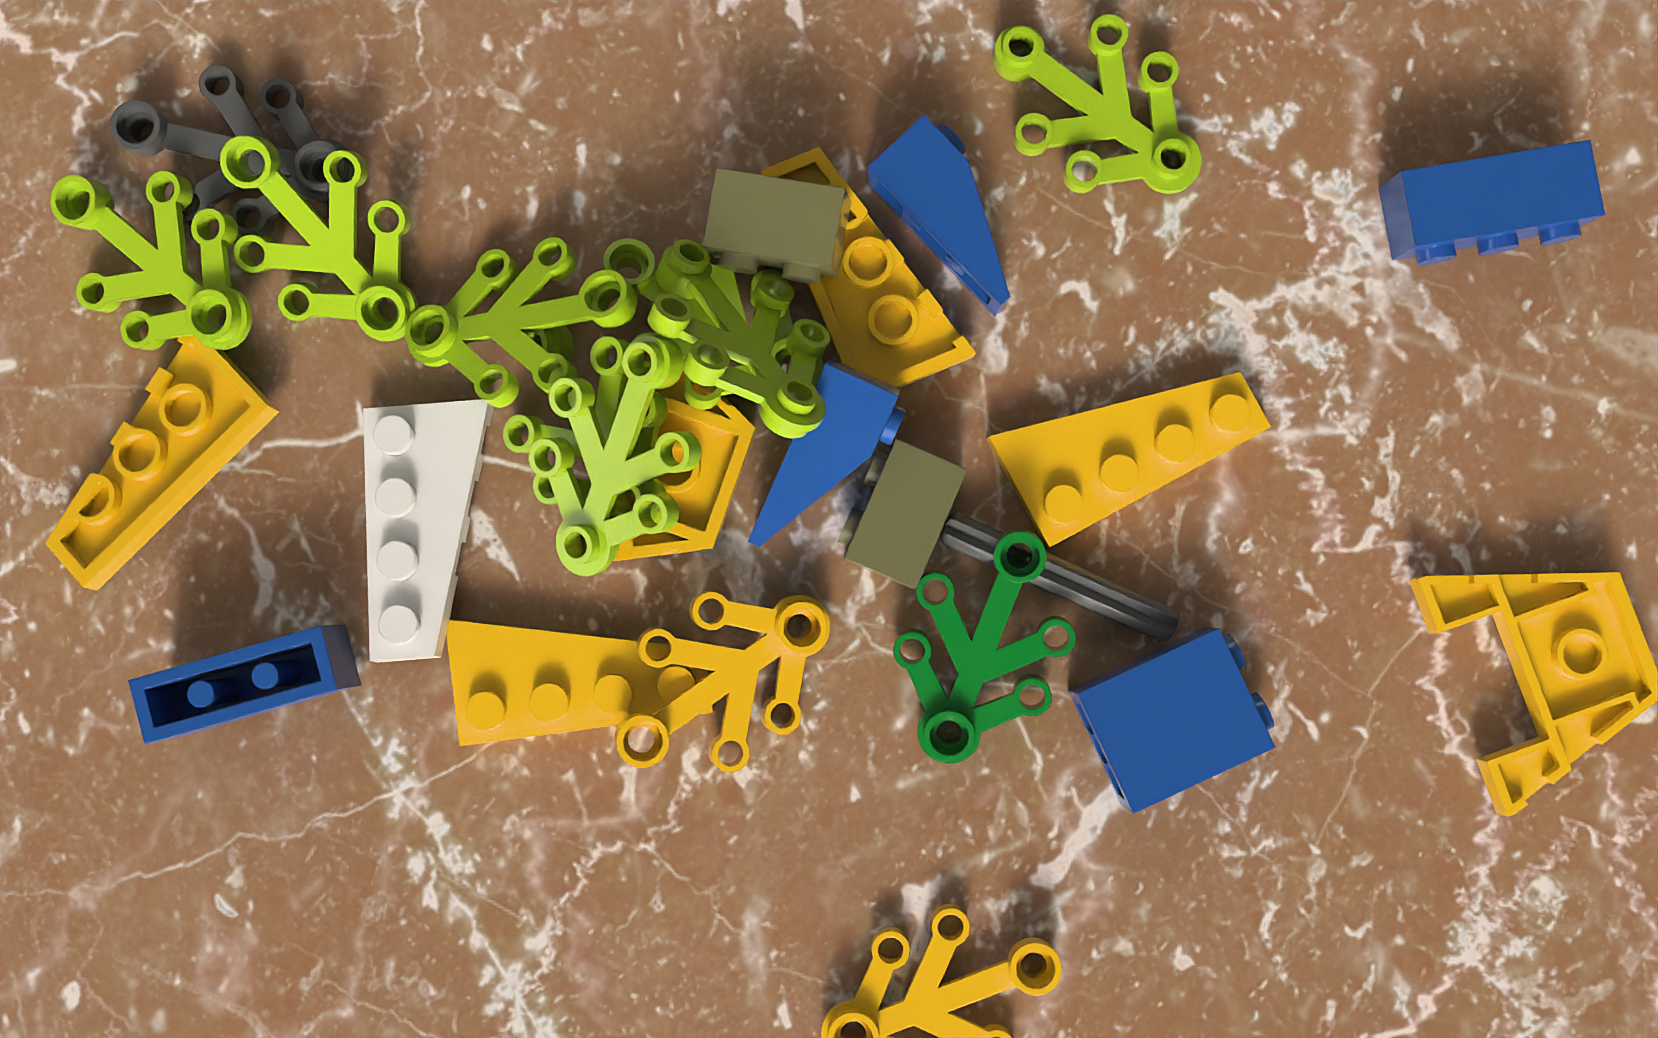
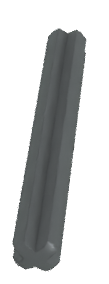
(1067, 580)

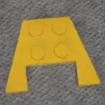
(1572, 655)

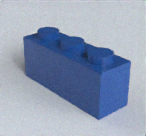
(1491, 202)
(244, 683)

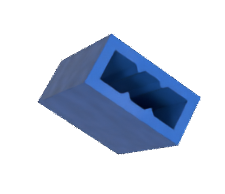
(1173, 717)

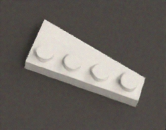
(417, 508)

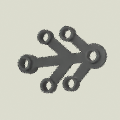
(300, 165)

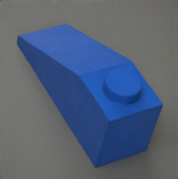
(936, 196)
(856, 418)

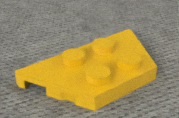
(707, 489)

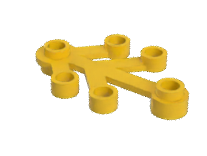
(732, 674)
(929, 1003)

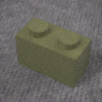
(776, 225)
(903, 514)

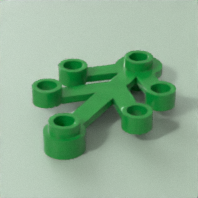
(979, 658)

